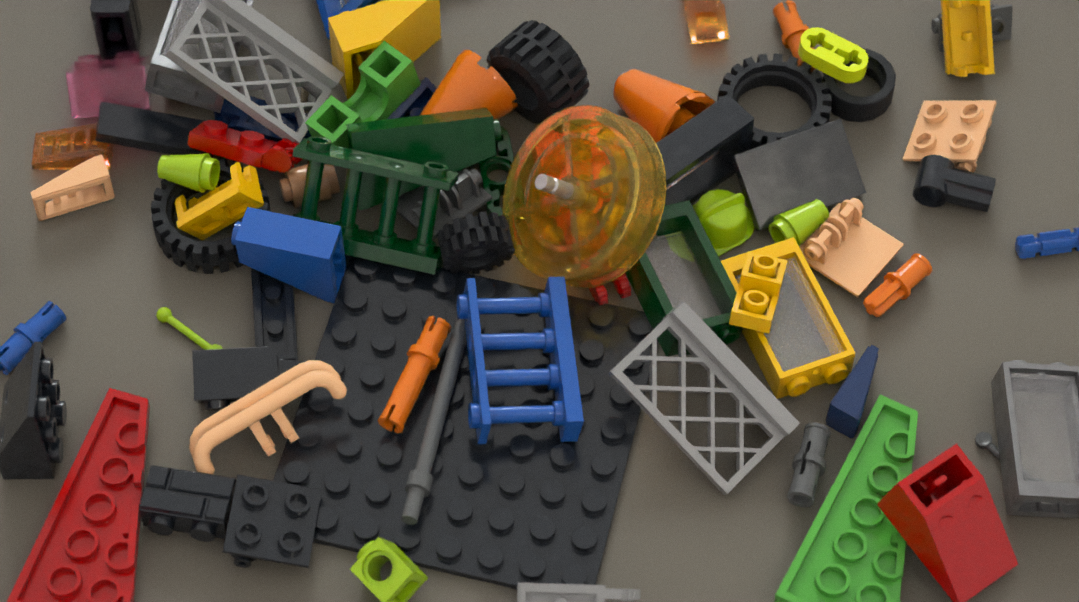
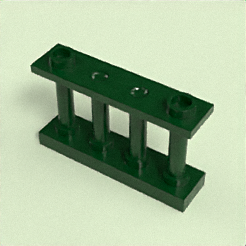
(381, 244)

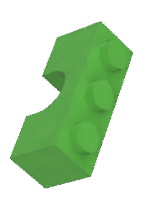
(384, 84)

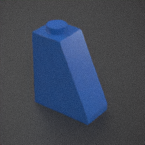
(292, 251)

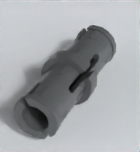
(809, 464)

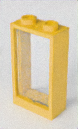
(805, 336)

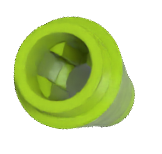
(190, 170)
(799, 222)

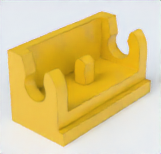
(967, 37)
(220, 206)

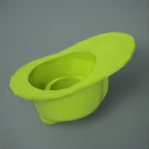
(724, 219)

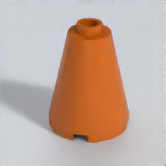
(471, 87)
(658, 103)

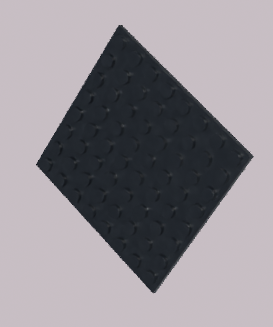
(496, 508)

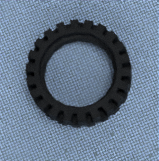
(785, 75)
(185, 249)

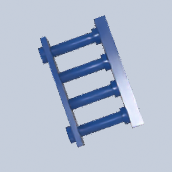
(554, 339)

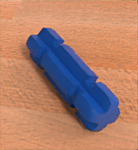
(1047, 243)

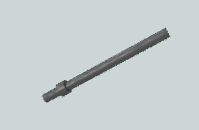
(420, 479)

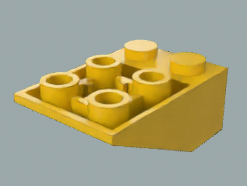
(403, 24)

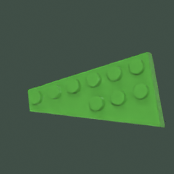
(852, 545)

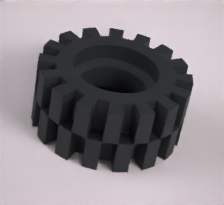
(475, 243)

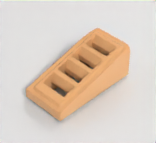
(73, 190)

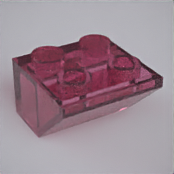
(109, 80)

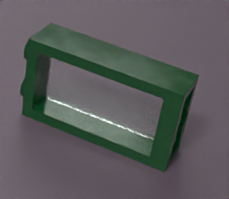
(683, 268)

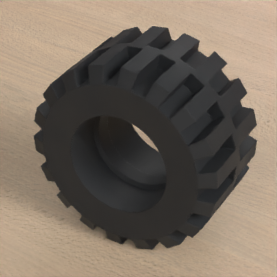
(539, 70)

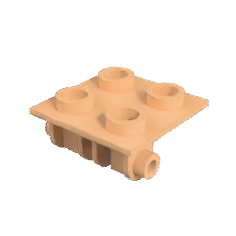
(951, 130)
(850, 248)

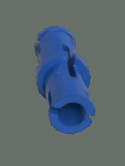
(35, 329)

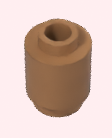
(294, 182)

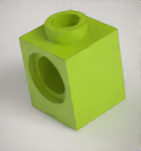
(403, 580)

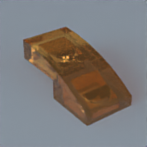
(705, 21)

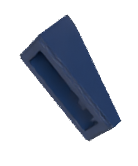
(849, 402)

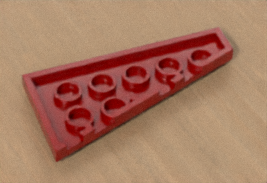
(94, 525)

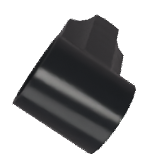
(941, 183)

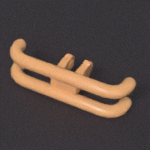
(259, 404)

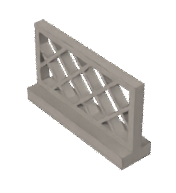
(267, 45)
(729, 372)

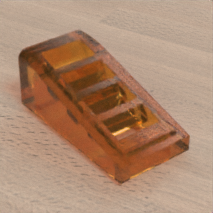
(72, 136)

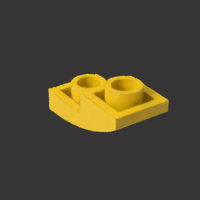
(758, 292)

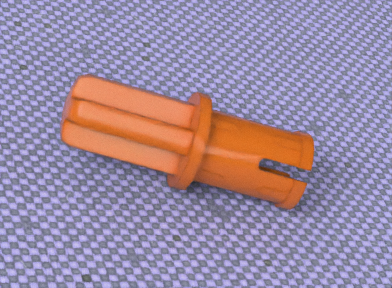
(897, 285)

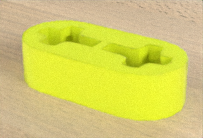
(833, 55)

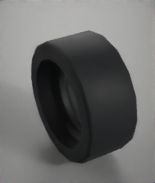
(868, 107)

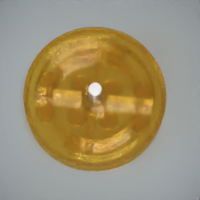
(584, 196)

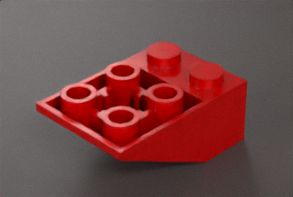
(951, 524)

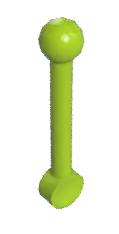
(165, 315)

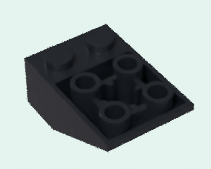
(31, 419)

